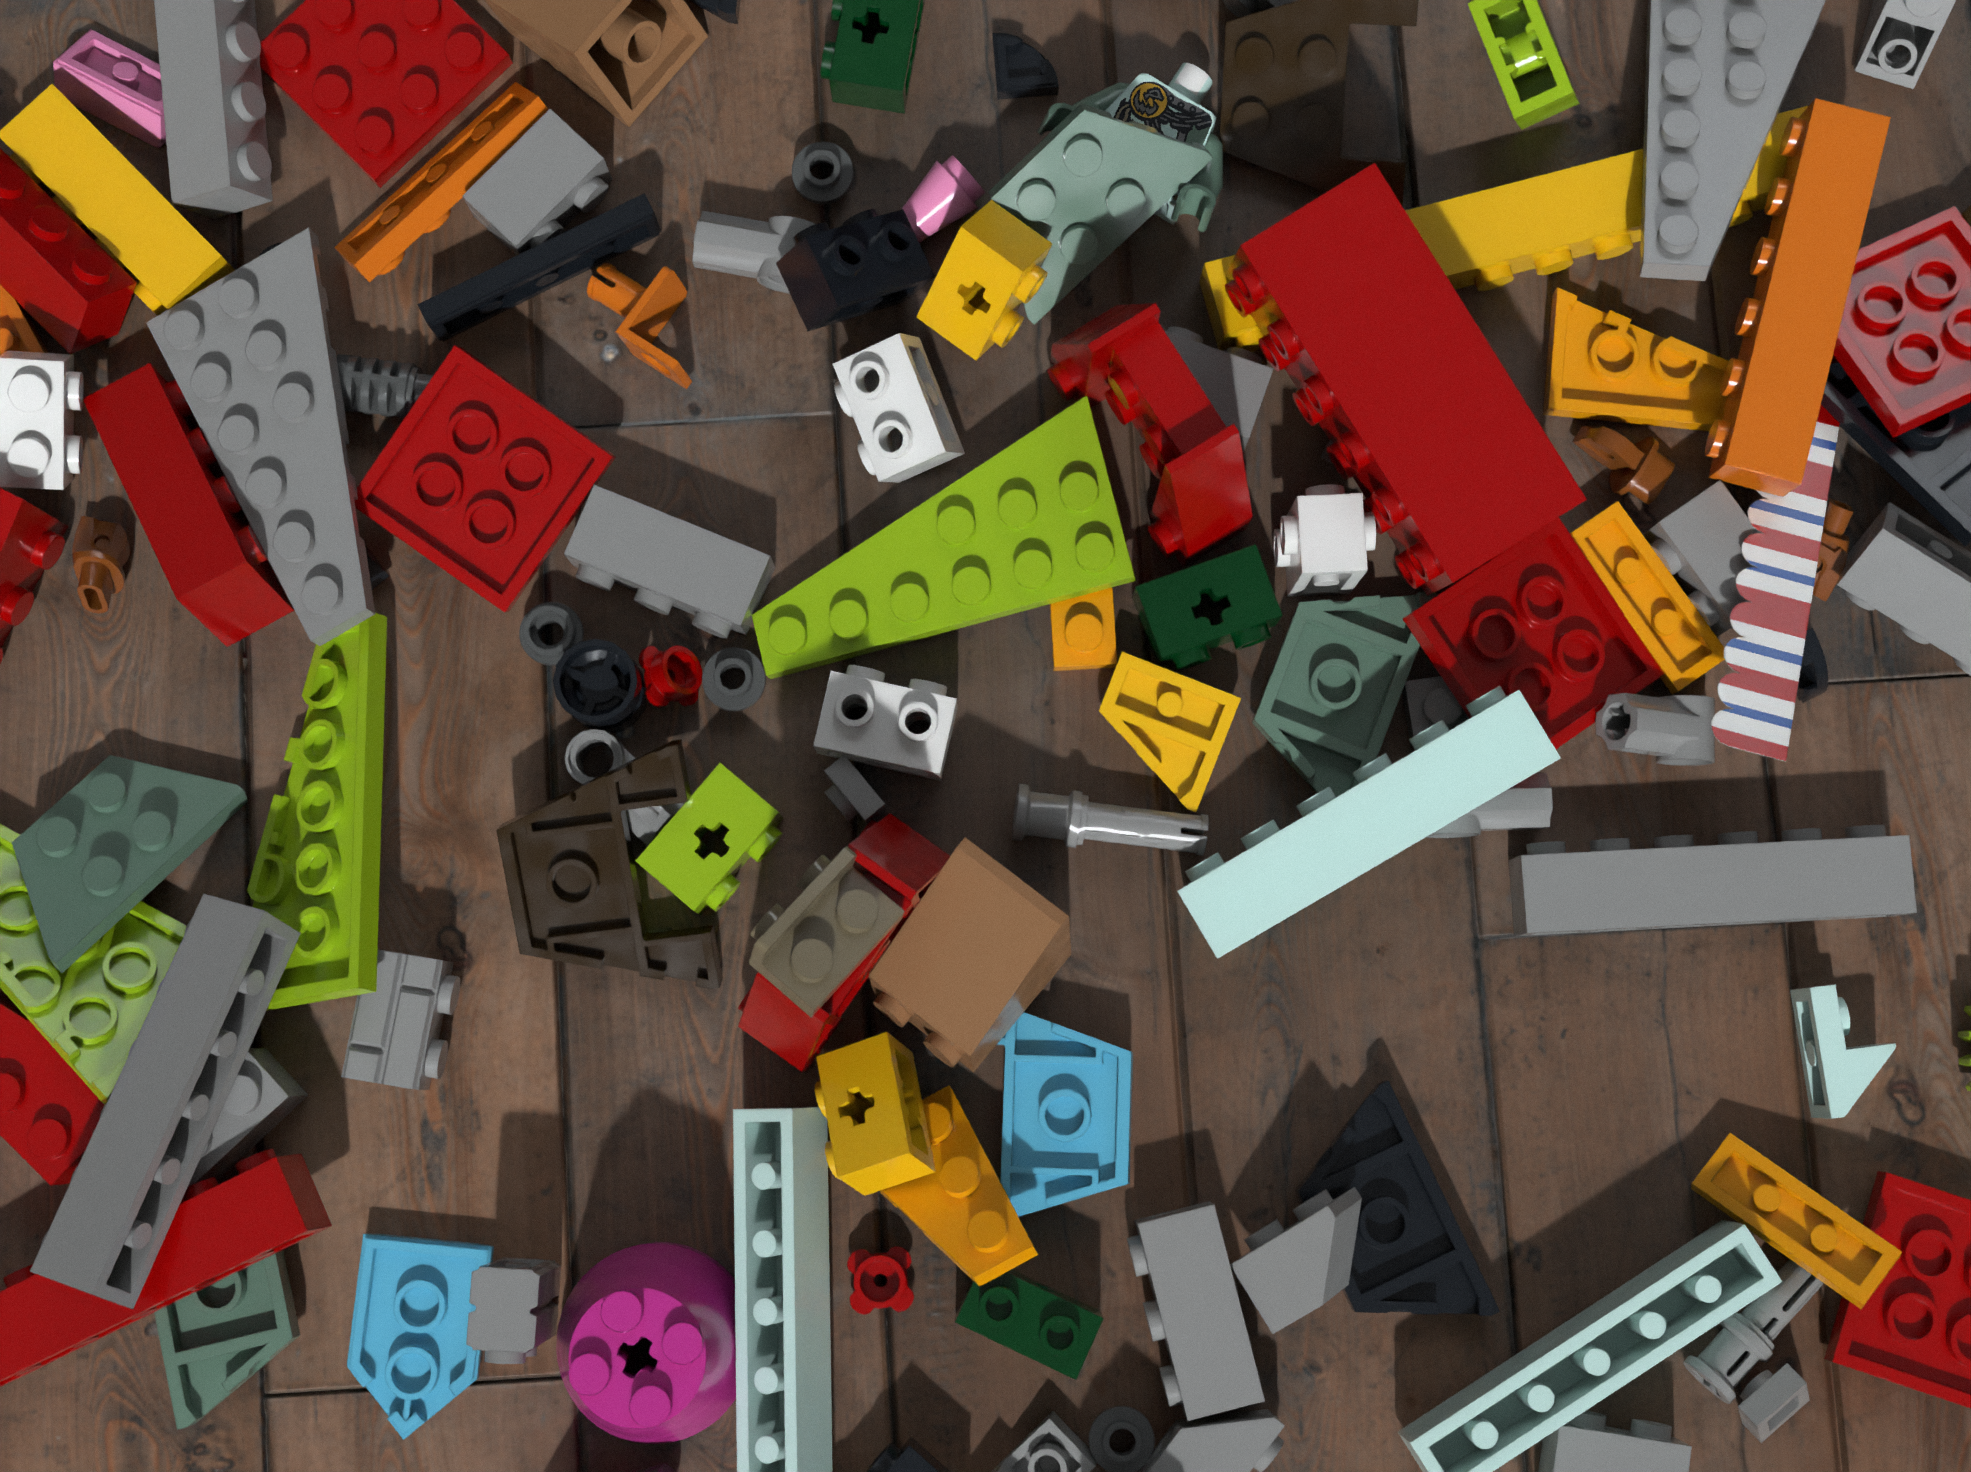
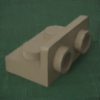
(823, 932)

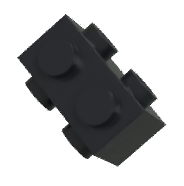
(854, 267)

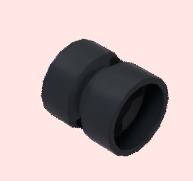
(600, 686)

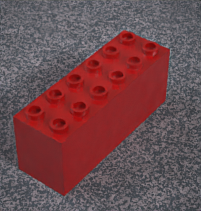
(1400, 381)

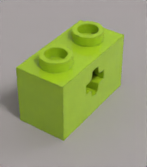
(1524, 58)
(677, 849)

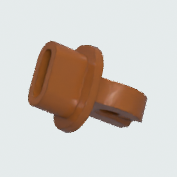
(1634, 467)
(1833, 548)
(98, 560)

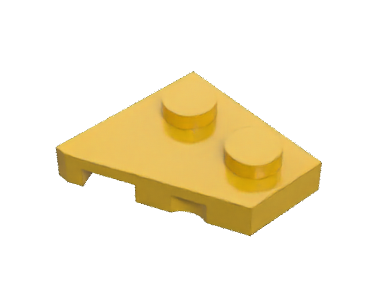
(1170, 723)

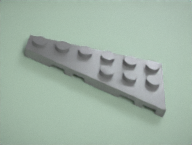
(1709, 107)
(272, 409)

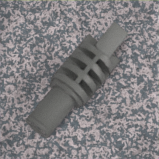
(380, 385)

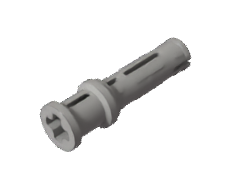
(1076, 819)
(1749, 1335)

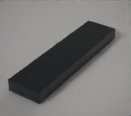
(541, 268)

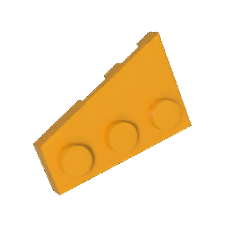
(1626, 374)
(963, 1201)

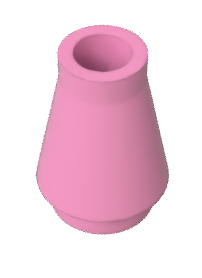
(942, 198)

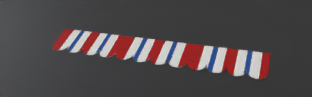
(1778, 606)

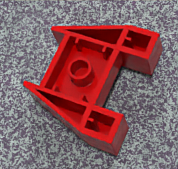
(1185, 443)
(903, 869)

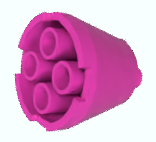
(685, 1310)

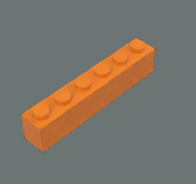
(1797, 297)

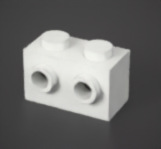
(896, 409)
(38, 420)
(1324, 542)
(882, 733)

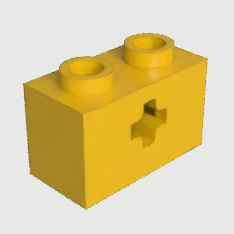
(985, 280)
(873, 1114)

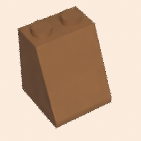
(608, 48)
(970, 957)

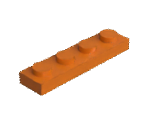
(433, 190)

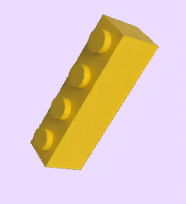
(113, 200)

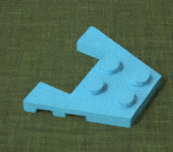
(1063, 1115)

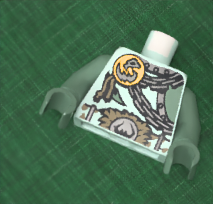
(1174, 113)

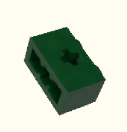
(878, 72)
(1229, 581)
(1032, 1320)

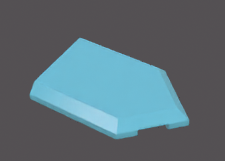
(414, 1324)

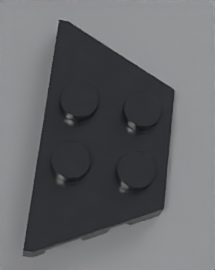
(1926, 461)
(1406, 1237)

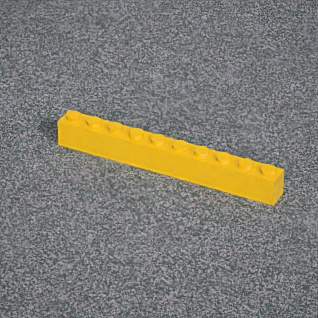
(1522, 227)

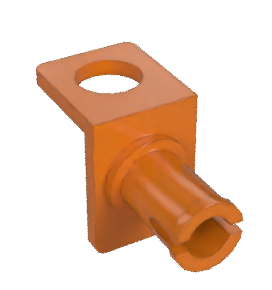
(644, 313)

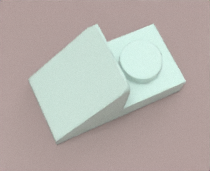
(1831, 1071)

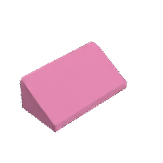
(113, 85)

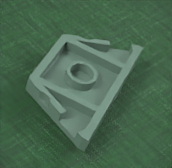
(1091, 191)
(1338, 685)
(113, 846)
(225, 1336)

